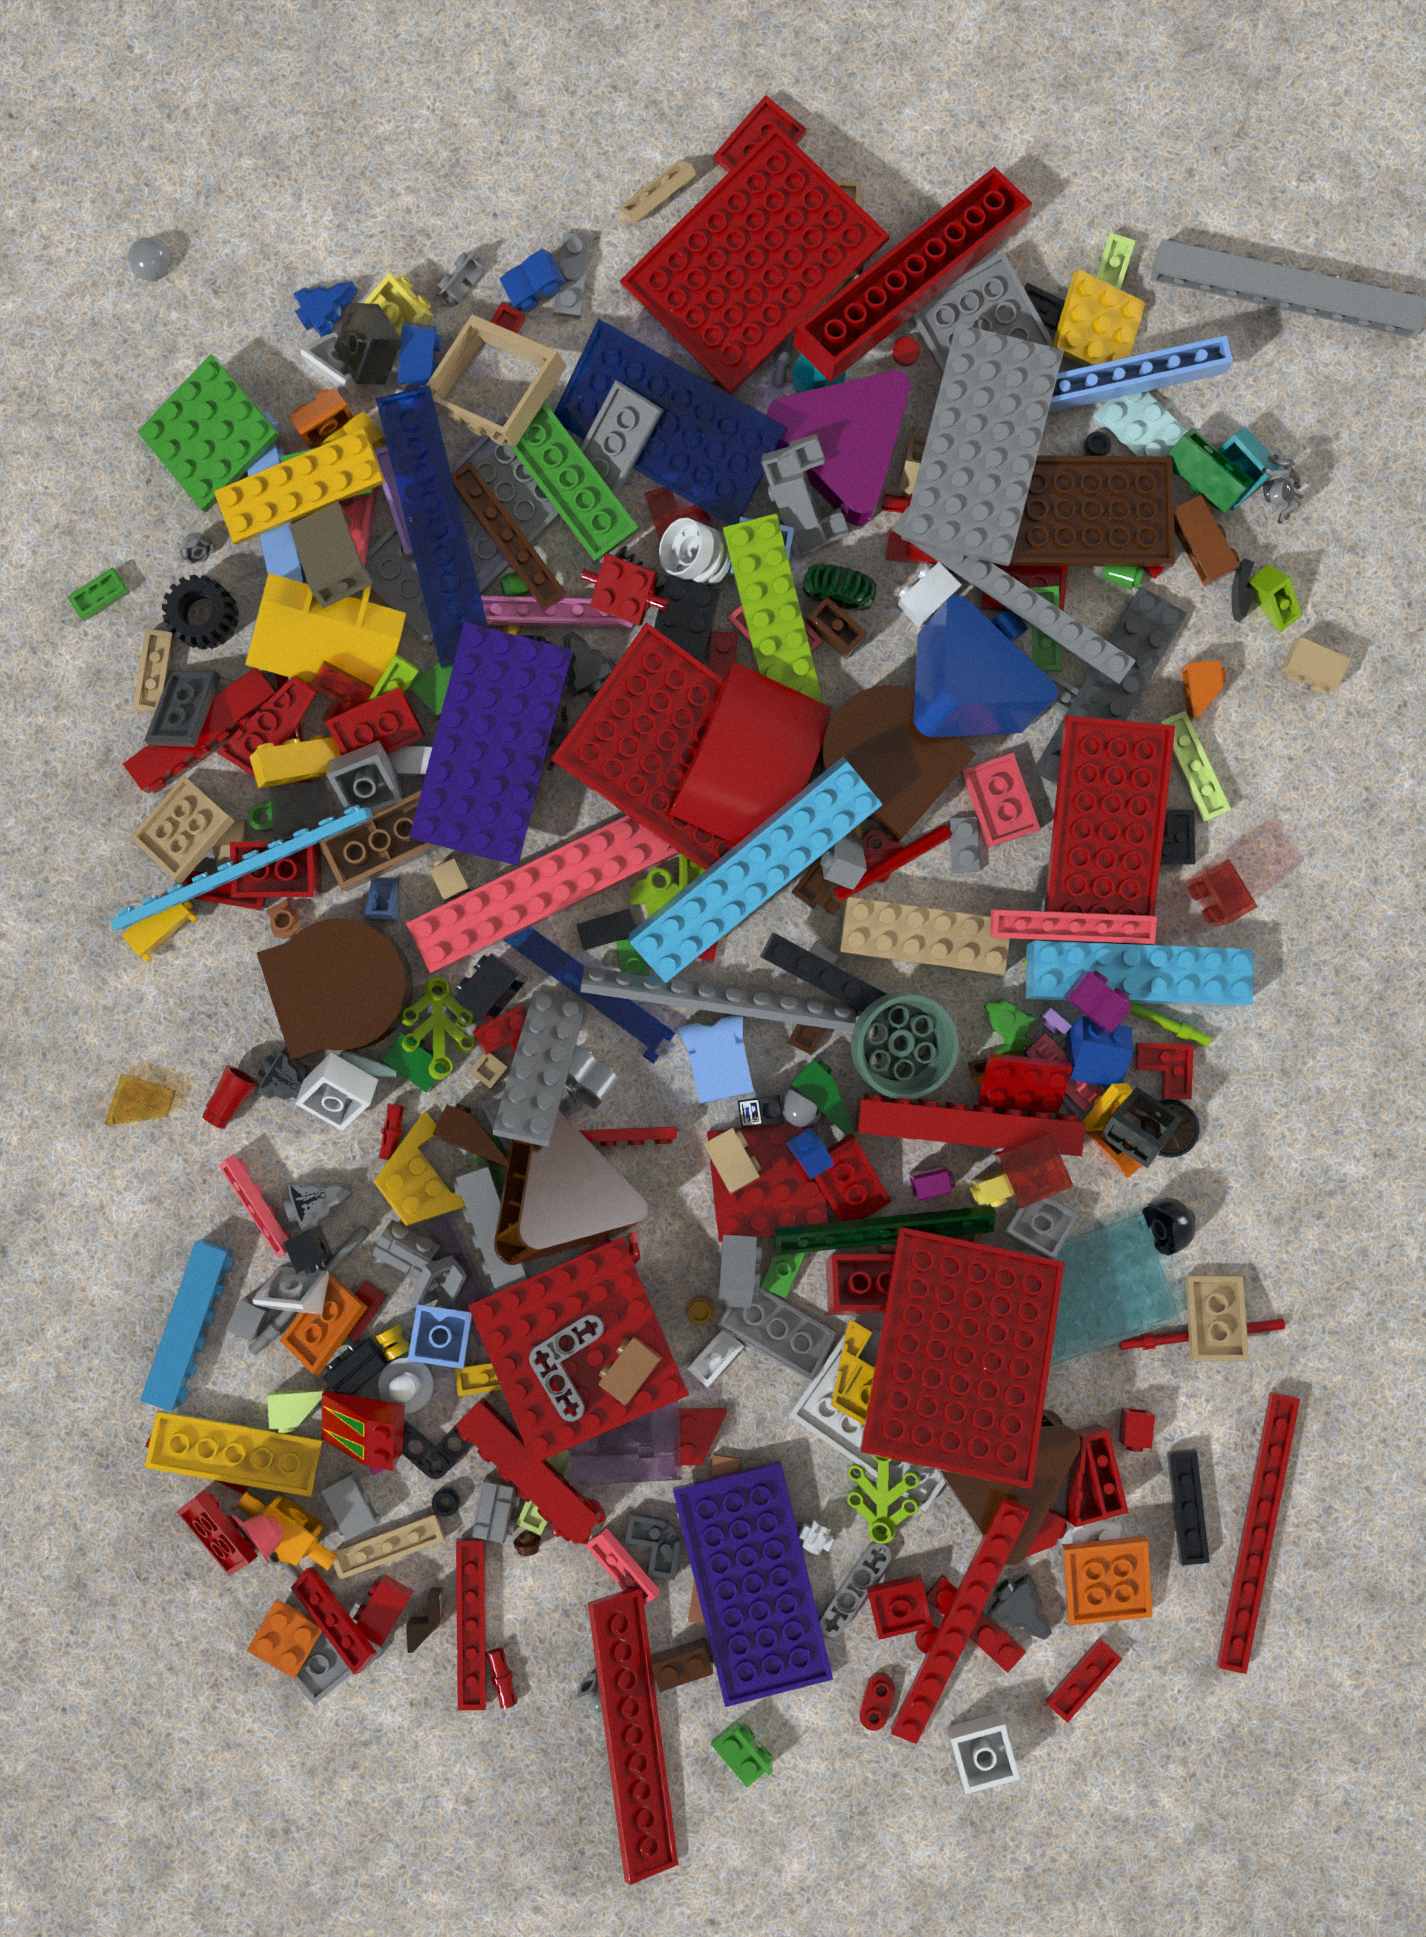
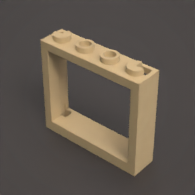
(459, 356)

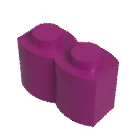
(1098, 1001)
(931, 1182)

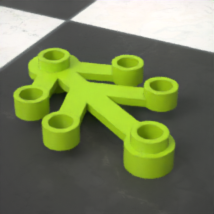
(438, 1023)
(882, 1498)

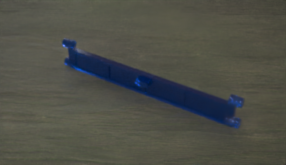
(570, 974)

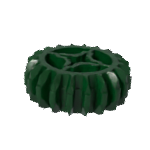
(842, 585)

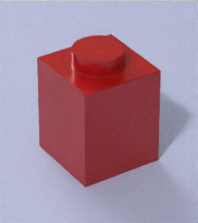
(1136, 1429)

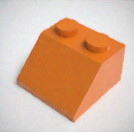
(321, 417)

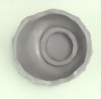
(149, 258)
(799, 1110)

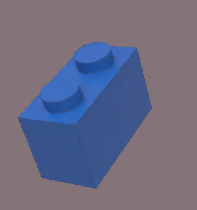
(418, 353)

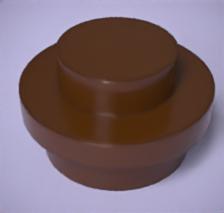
(527, 1543)

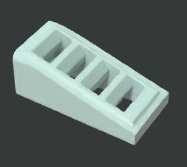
(370, 1066)

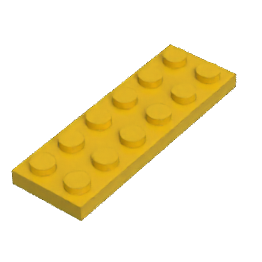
(299, 486)
(233, 1453)

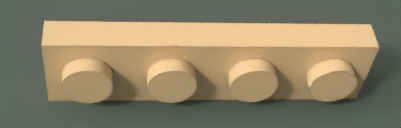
(388, 1546)

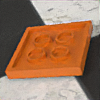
(1107, 1580)

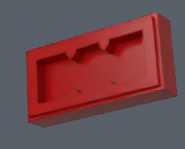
(373, 1299)

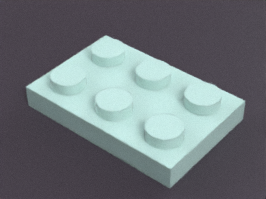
(1140, 424)

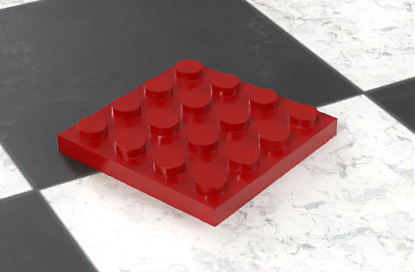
(776, 1200)

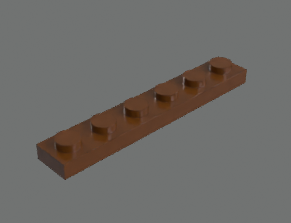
(507, 536)

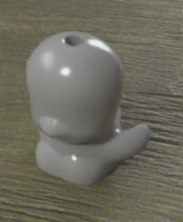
(590, 1692)

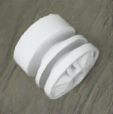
(694, 552)

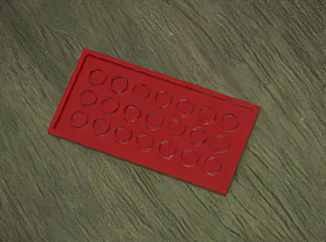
(1109, 817)

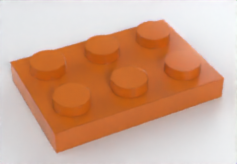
(317, 1336)

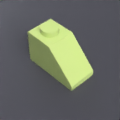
(291, 1407)

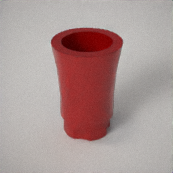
(229, 1096)

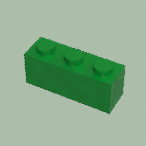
(1209, 471)

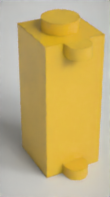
(154, 931)

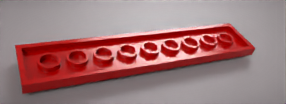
(633, 1734)

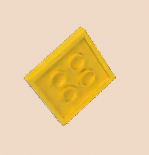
(1097, 321)

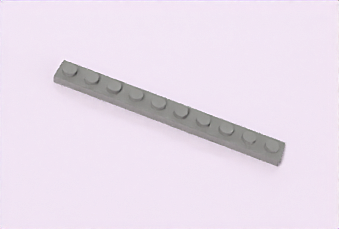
(1032, 609)
(718, 999)

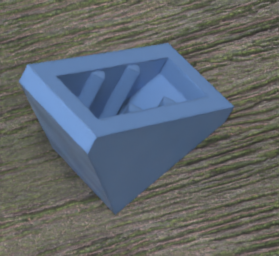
(383, 900)

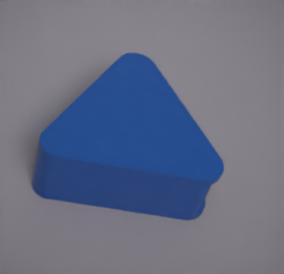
(974, 677)

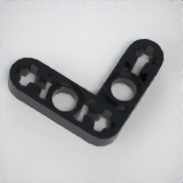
(440, 1451)

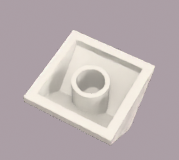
(325, 360)
(294, 1291)

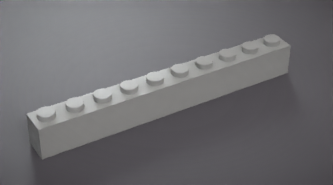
(1289, 288)

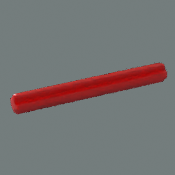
(896, 861)

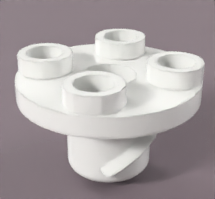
(406, 1384)

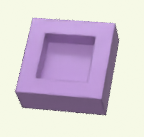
(1054, 1022)

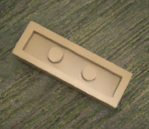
(657, 191)
(153, 669)

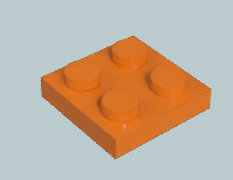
(285, 1638)

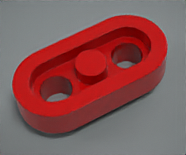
(876, 1702)

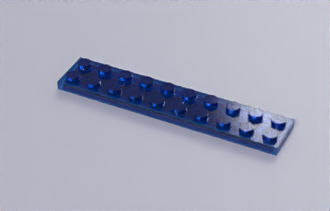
(432, 517)

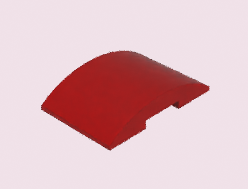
(750, 755)

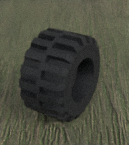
(184, 596)

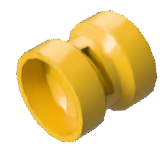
(390, 1336)

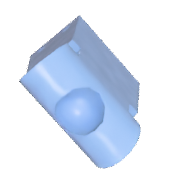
(718, 1058)

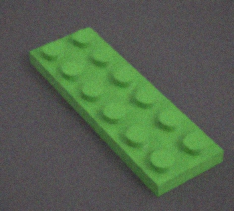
(573, 485)

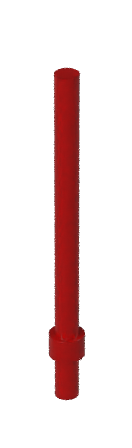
(1149, 1341)

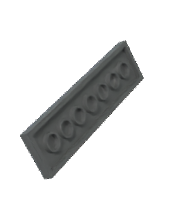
(1143, 635)

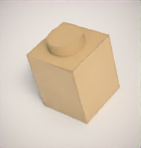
(449, 878)

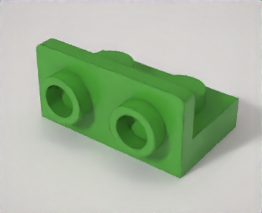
(742, 1753)

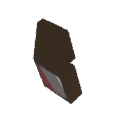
(420, 1627)

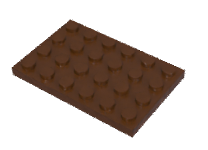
(1098, 513)

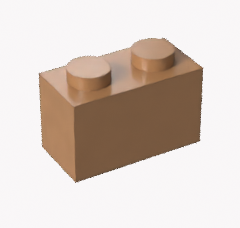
(629, 1370)

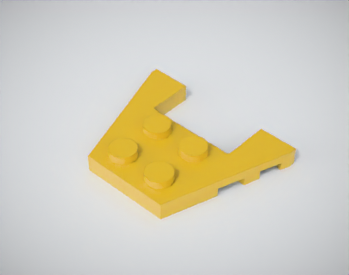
(411, 1181)
(853, 1374)

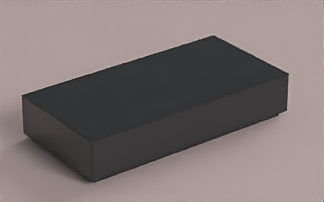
(605, 929)

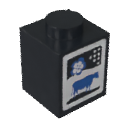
(760, 1111)

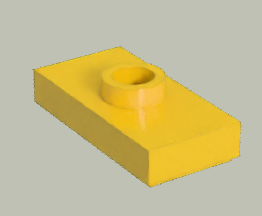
(1106, 1106)

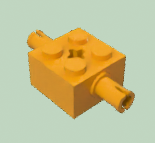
(299, 1529)

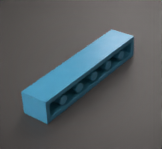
(187, 1325)

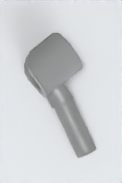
(290, 1569)

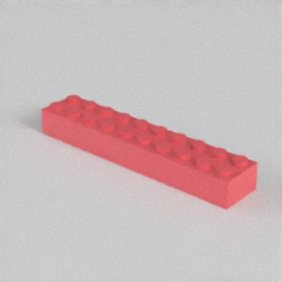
(536, 892)

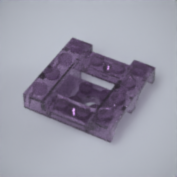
(632, 1452)

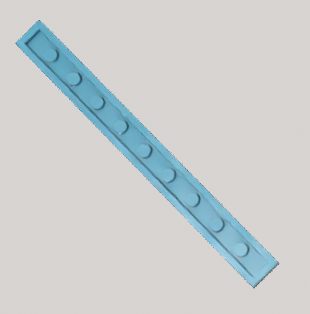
(252, 862)

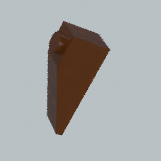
(465, 1132)

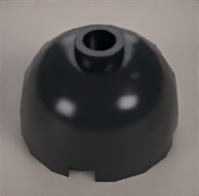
(1170, 1224)

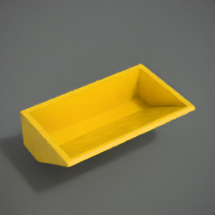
(298, 634)

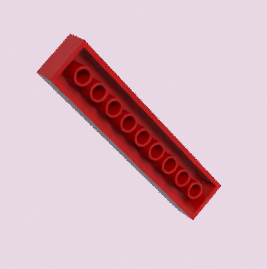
(911, 274)

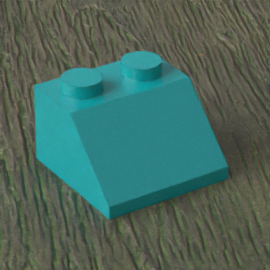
(1250, 457)

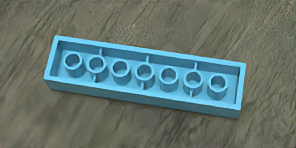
(1144, 972)

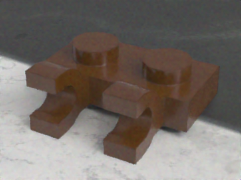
(813, 889)

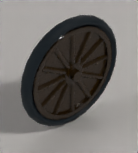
(1184, 1136)

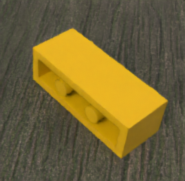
(293, 760)

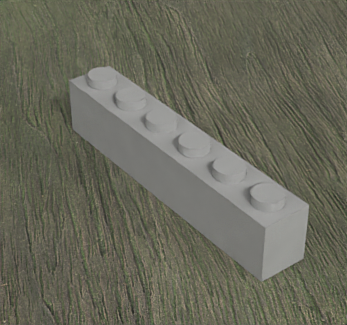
(482, 1209)

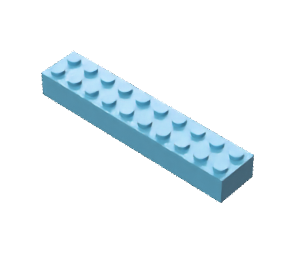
(754, 869)

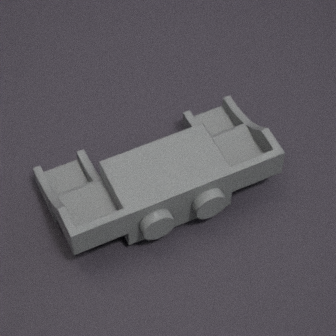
(796, 499)

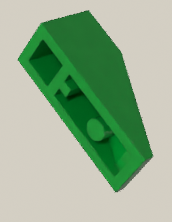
(820, 1087)

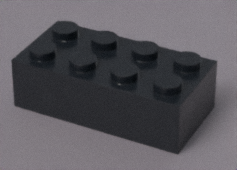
(688, 615)
(490, 987)

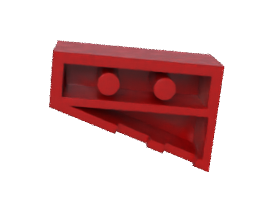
(1094, 1480)

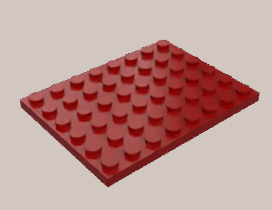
(754, 260)
(642, 737)
(963, 1358)

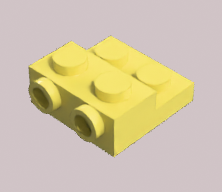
(400, 302)
(990, 1189)

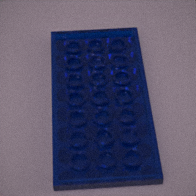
(704, 441)

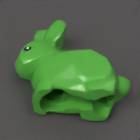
(1010, 1024)

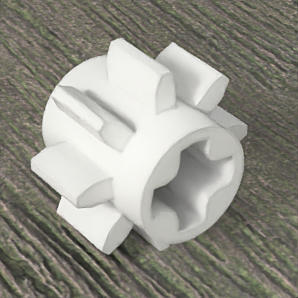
(816, 1537)

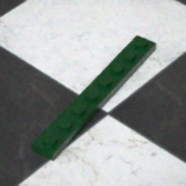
(881, 1229)

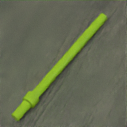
(1183, 1030)

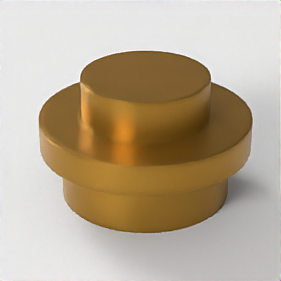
(700, 1311)

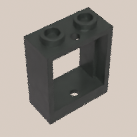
(1144, 1146)

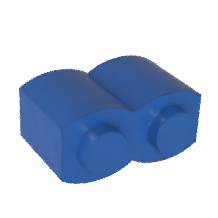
(532, 281)

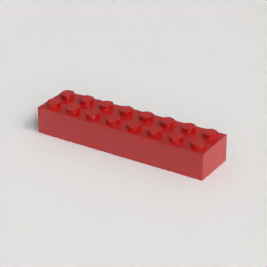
(964, 1126)

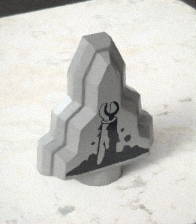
(313, 1202)

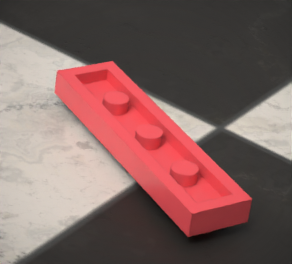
(251, 1197)

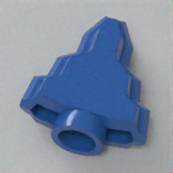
(323, 306)

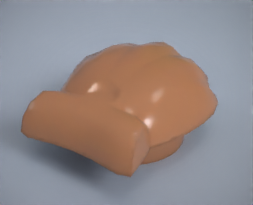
(284, 920)

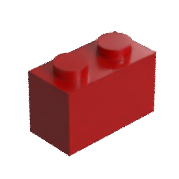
(383, 1609)

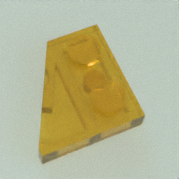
(138, 1101)

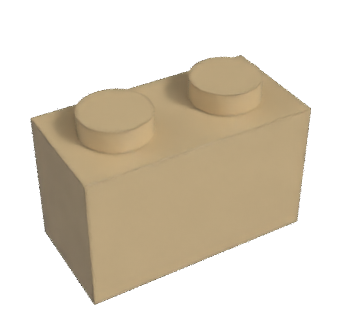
(1315, 665)
(732, 1160)

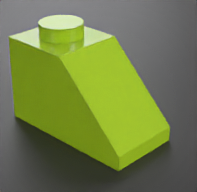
(1275, 596)

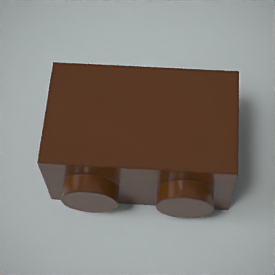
(836, 628)
(682, 1664)

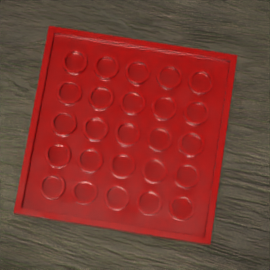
(545, 1304)

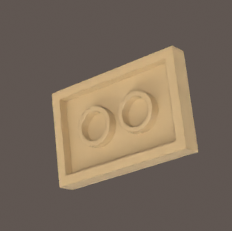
(1216, 1318)

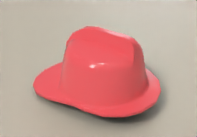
(263, 1532)

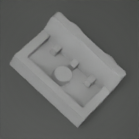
(439, 1281)

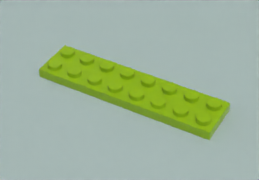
(771, 604)

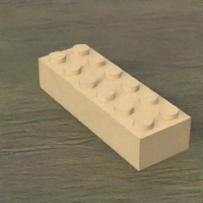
(922, 936)

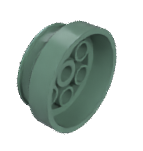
(920, 1073)

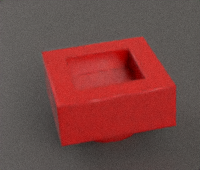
(508, 318)

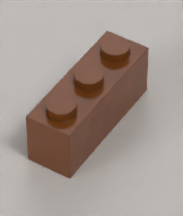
(1204, 540)

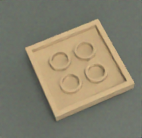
(182, 829)

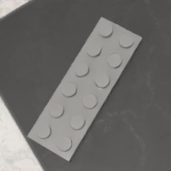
(540, 1069)

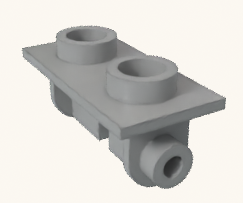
(467, 269)

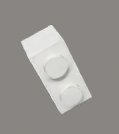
(928, 594)

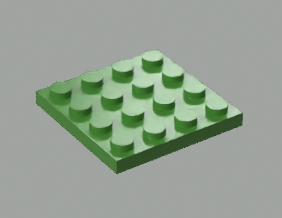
(208, 432)

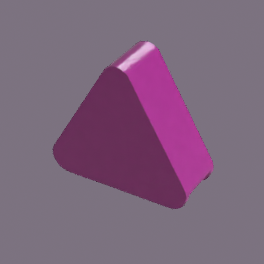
(856, 433)

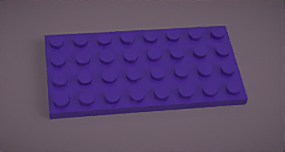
(491, 744)
(752, 1583)

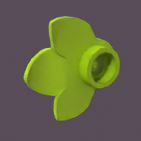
(651, 894)

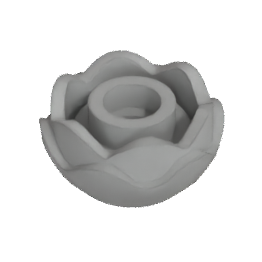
(196, 548)

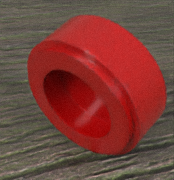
(906, 351)

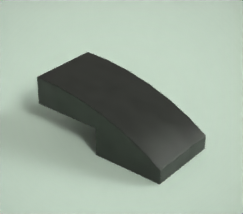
(1241, 596)

